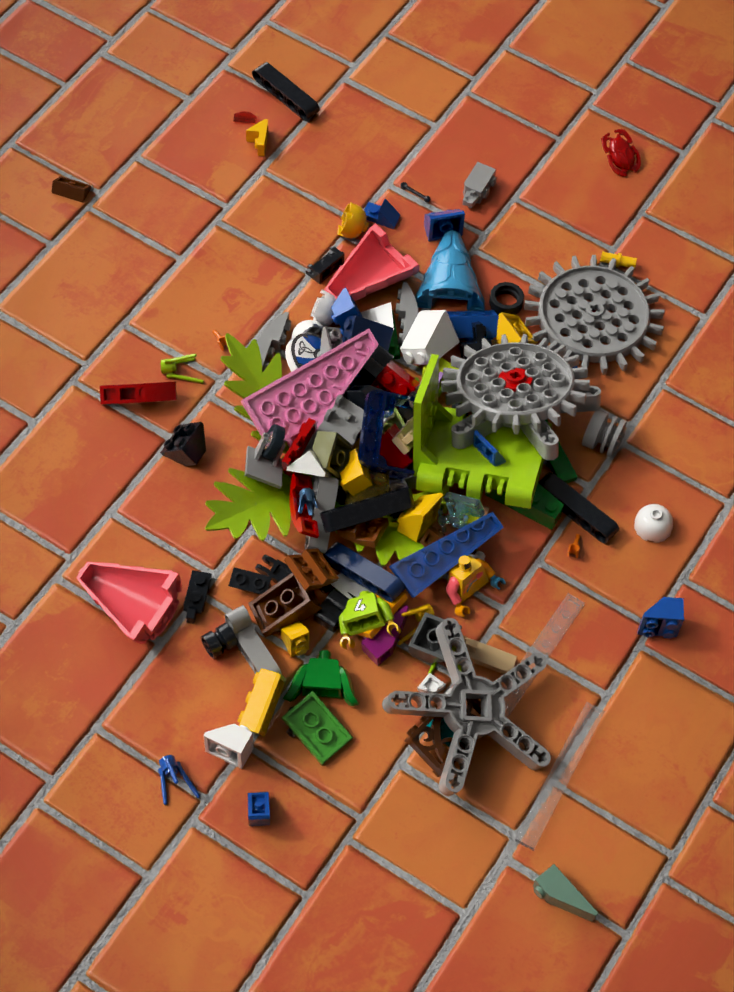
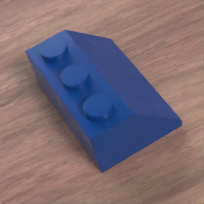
(463, 321)

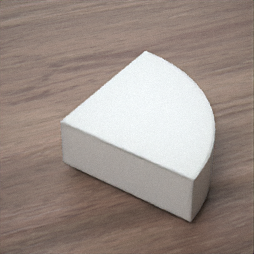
(431, 684)

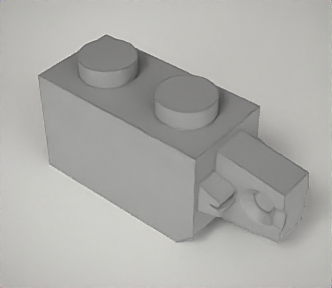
(478, 184)

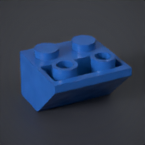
(663, 618)

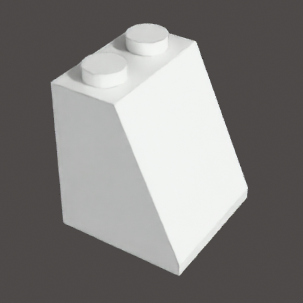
(429, 335)

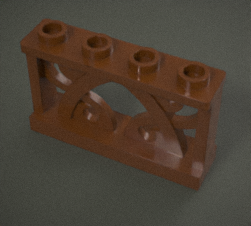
(434, 734)

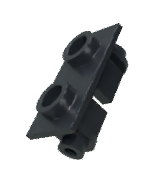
(249, 581)

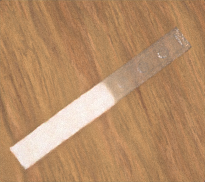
(546, 643)
(559, 776)

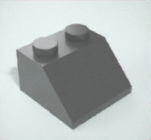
(424, 642)

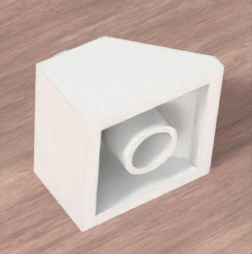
(230, 744)

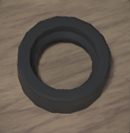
(506, 288)

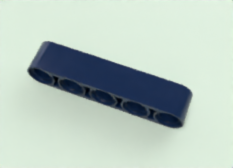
(364, 572)

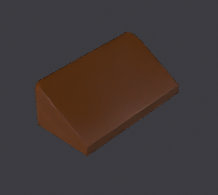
(70, 188)

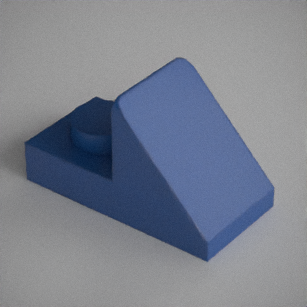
(383, 215)
(258, 809)

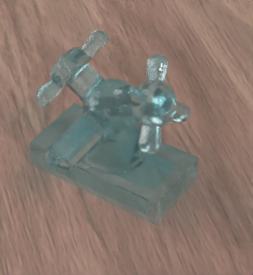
(458, 508)

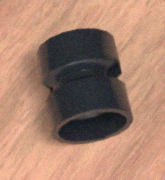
(219, 640)

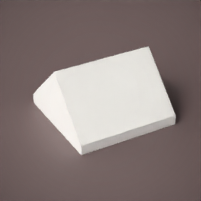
(308, 464)

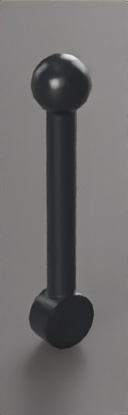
(427, 199)

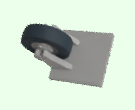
(264, 461)

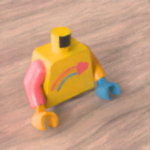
(468, 578)

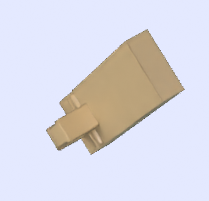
(404, 437)
(489, 656)

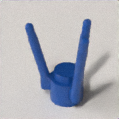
(170, 768)

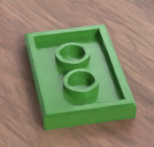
(317, 728)

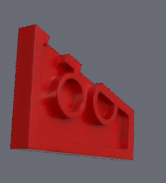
(299, 444)

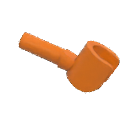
(221, 339)
(574, 548)

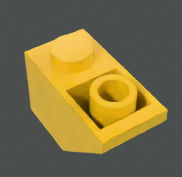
(295, 638)

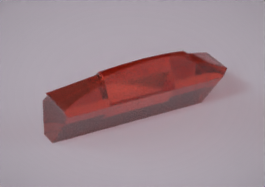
(244, 117)

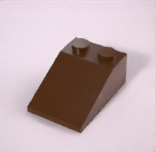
(284, 605)

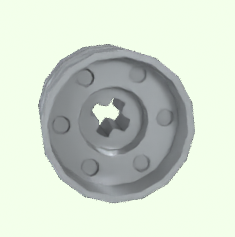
(604, 433)

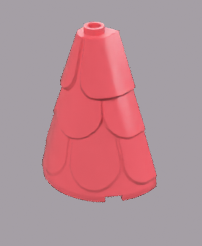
(372, 267)
(133, 596)

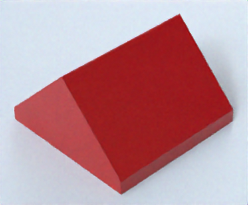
(391, 452)

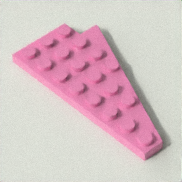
(310, 388)

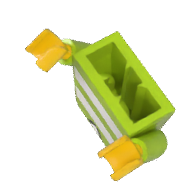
(364, 614)

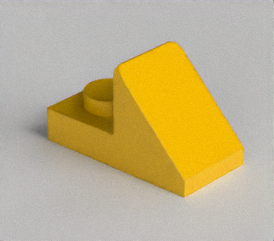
(258, 135)

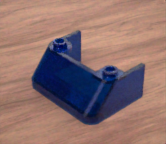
(378, 406)

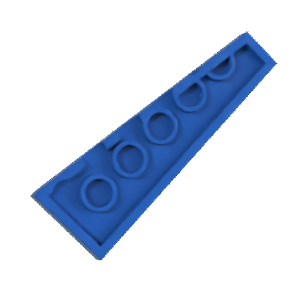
(436, 559)

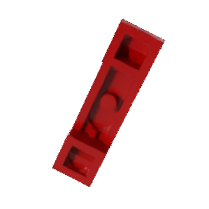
(302, 522)

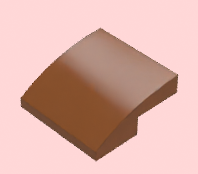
(365, 533)
(311, 569)

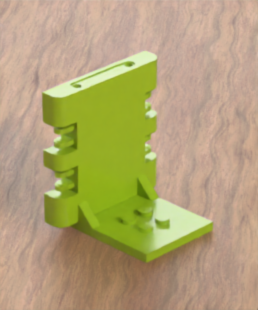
(439, 462)

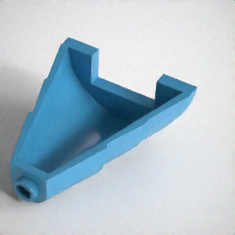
(450, 275)

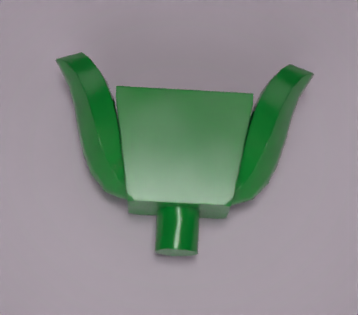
(323, 678)

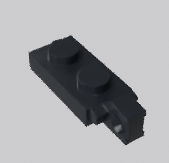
(196, 594)

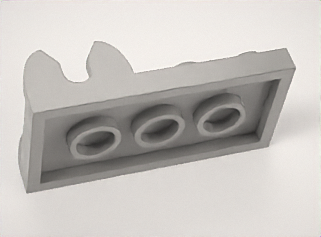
(344, 419)

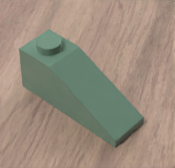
(560, 892)

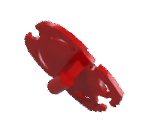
(621, 153)

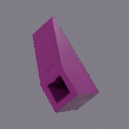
(383, 644)

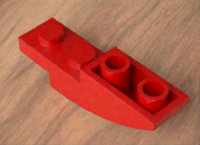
(138, 393)

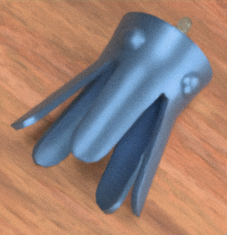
(307, 497)

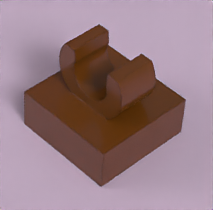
(431, 535)

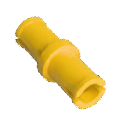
(620, 259)

